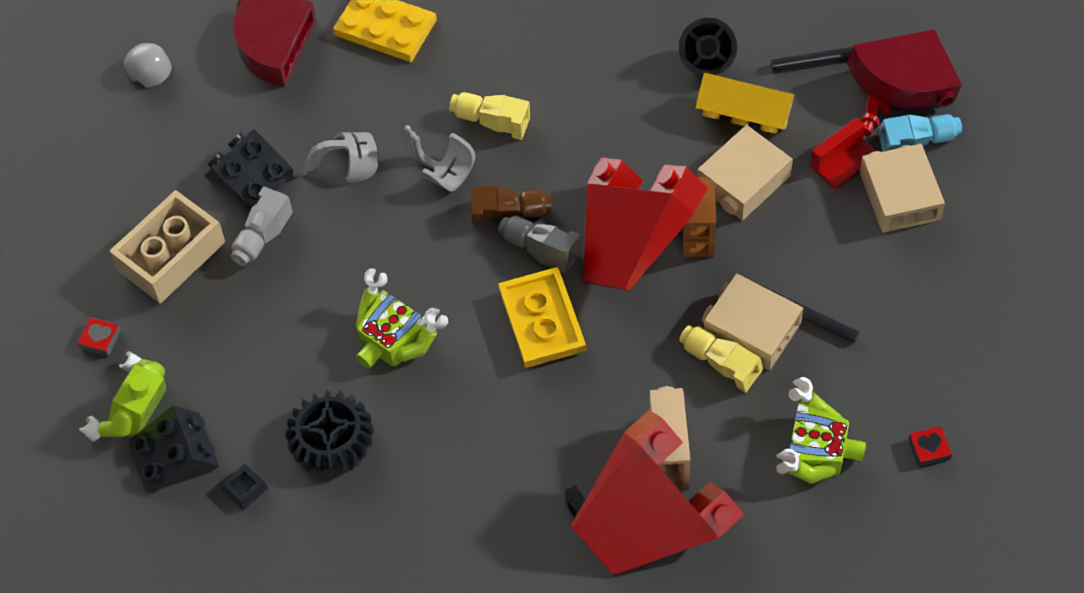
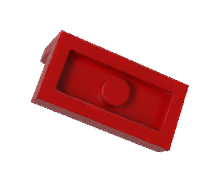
(841, 154)

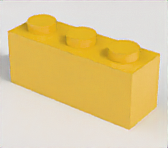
(744, 103)

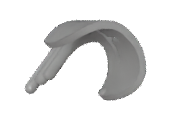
(457, 149)
(358, 168)

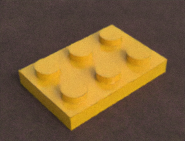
(386, 26)
(542, 317)

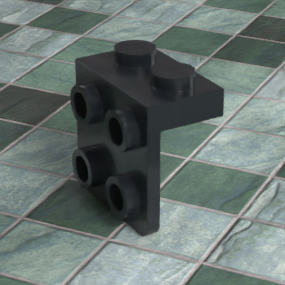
(249, 167)
(171, 446)

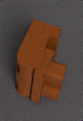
(701, 228)

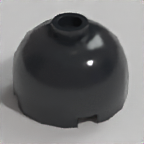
(707, 46)

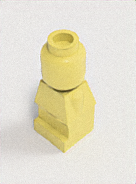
(495, 112)
(723, 355)

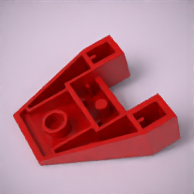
(632, 225)
(638, 511)

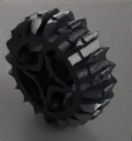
(314, 423)

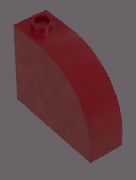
(272, 36)
(906, 71)

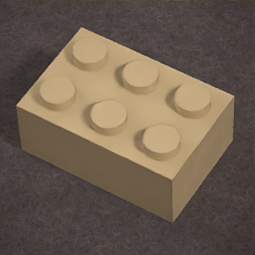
(167, 246)

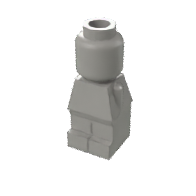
(262, 225)

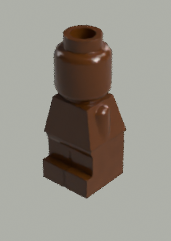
(502, 202)

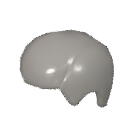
(147, 64)

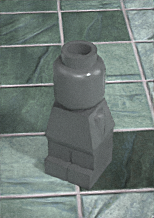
(543, 242)

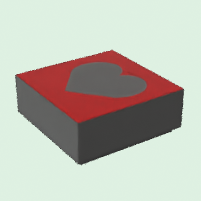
(99, 336)

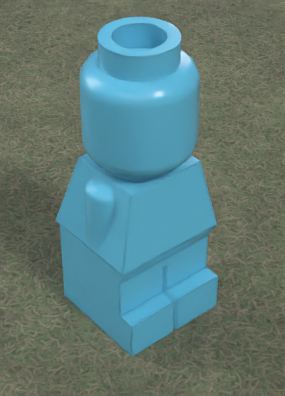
(917, 130)

